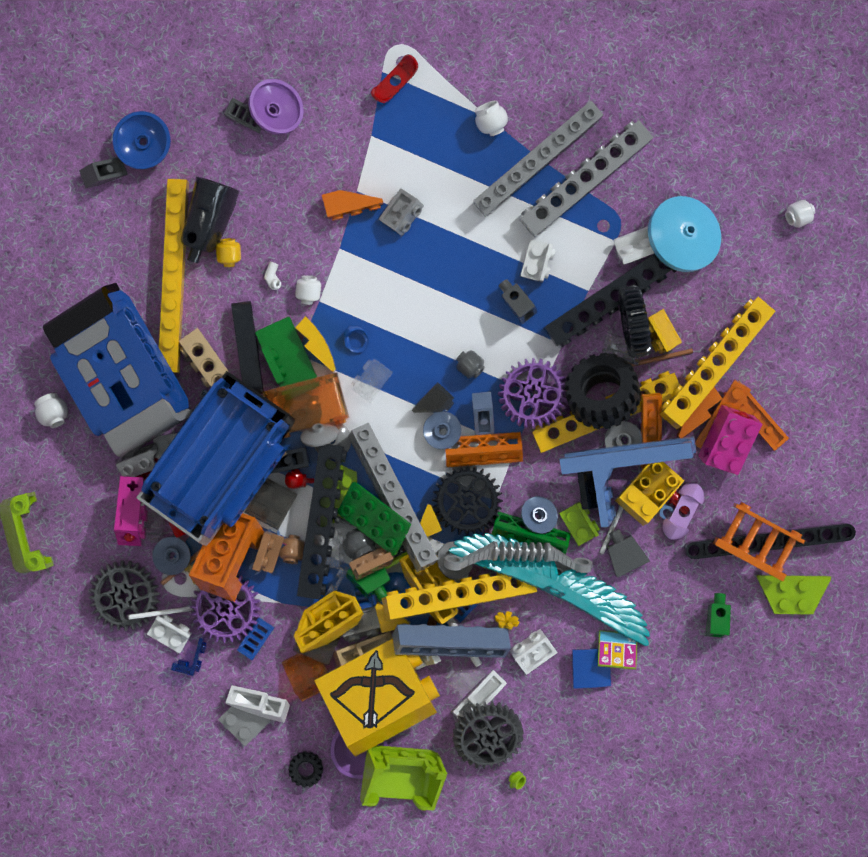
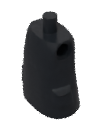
(208, 216)

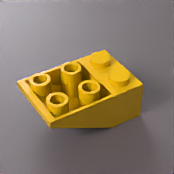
(662, 332)
(649, 491)

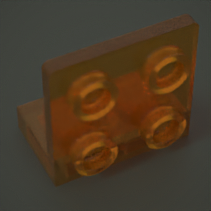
(302, 673)

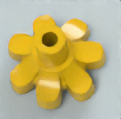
(506, 620)

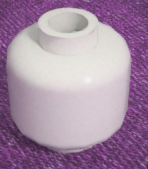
(800, 213)
(308, 289)

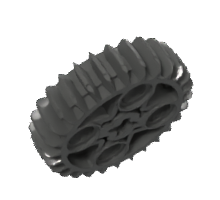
(122, 586)
(488, 735)

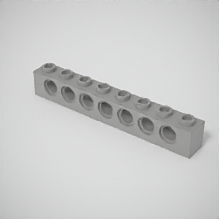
(641, 138)
(538, 158)
(392, 494)

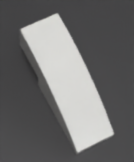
(484, 691)
(258, 703)

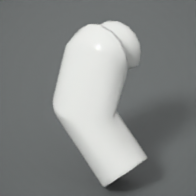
(270, 276)

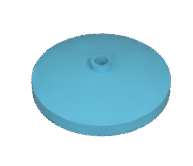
(684, 234)

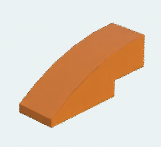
(700, 414)

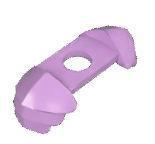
(676, 526)

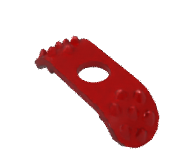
(405, 70)

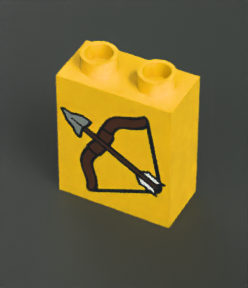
(377, 696)

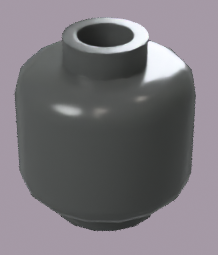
(470, 364)

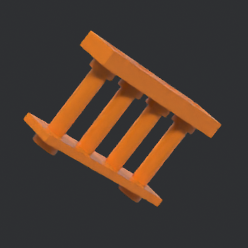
(759, 560)

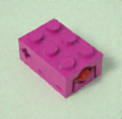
(730, 440)
(130, 512)

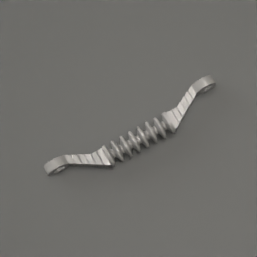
(491, 552)

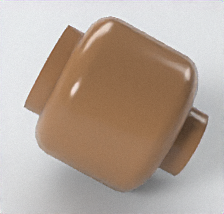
(292, 549)

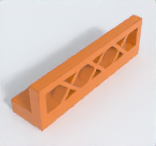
(484, 453)

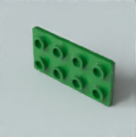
(285, 353)
(374, 518)

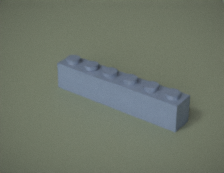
(451, 641)

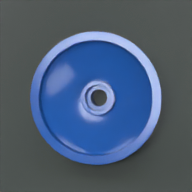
(129, 134)

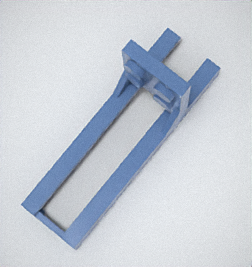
(604, 460)

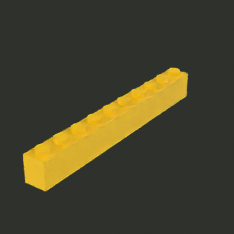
(173, 272)

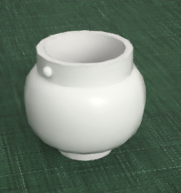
(491, 118)
(51, 410)

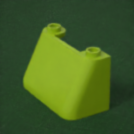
(21, 556)
(402, 775)

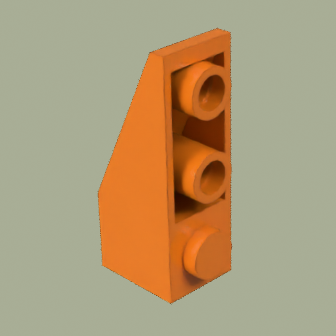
(344, 202)

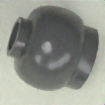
(357, 544)

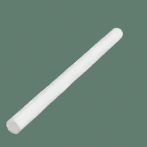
(613, 525)
(161, 612)

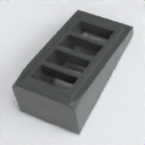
(228, 113)

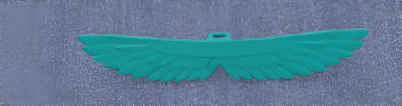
(571, 586)

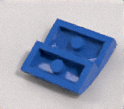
(586, 669)

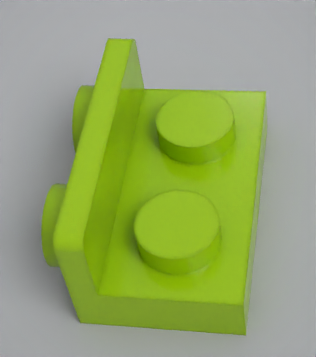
(579, 523)

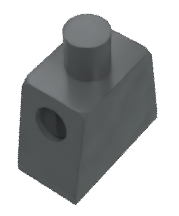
(522, 306)
(625, 553)

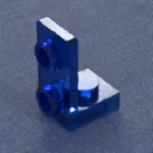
(183, 665)

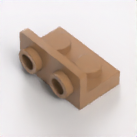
(268, 552)
(370, 563)

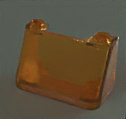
(311, 401)

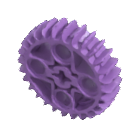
(536, 401)
(246, 624)

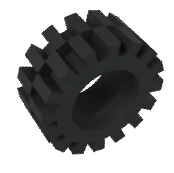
(305, 780)

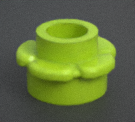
(517, 780)

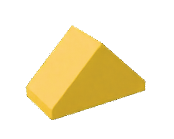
(430, 522)
(386, 626)

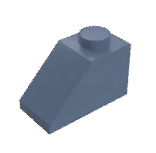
(483, 413)

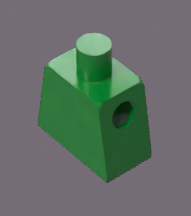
(372, 583)
(716, 625)

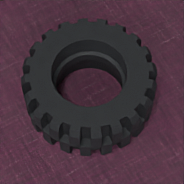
(599, 370)

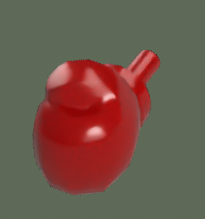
(296, 480)

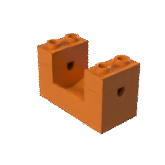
(221, 559)

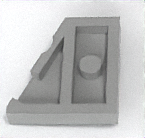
(243, 724)

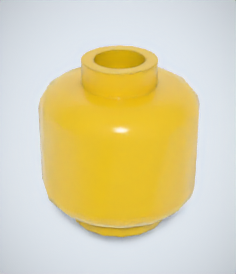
(228, 252)

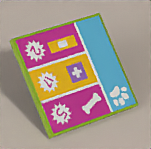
(616, 651)

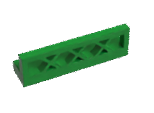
(513, 530)

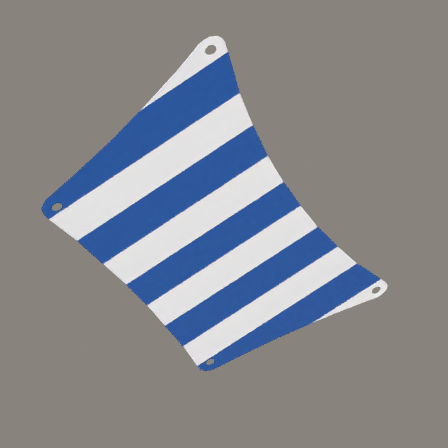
(430, 301)

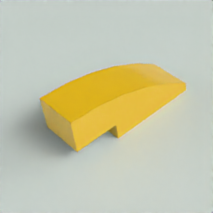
(316, 343)

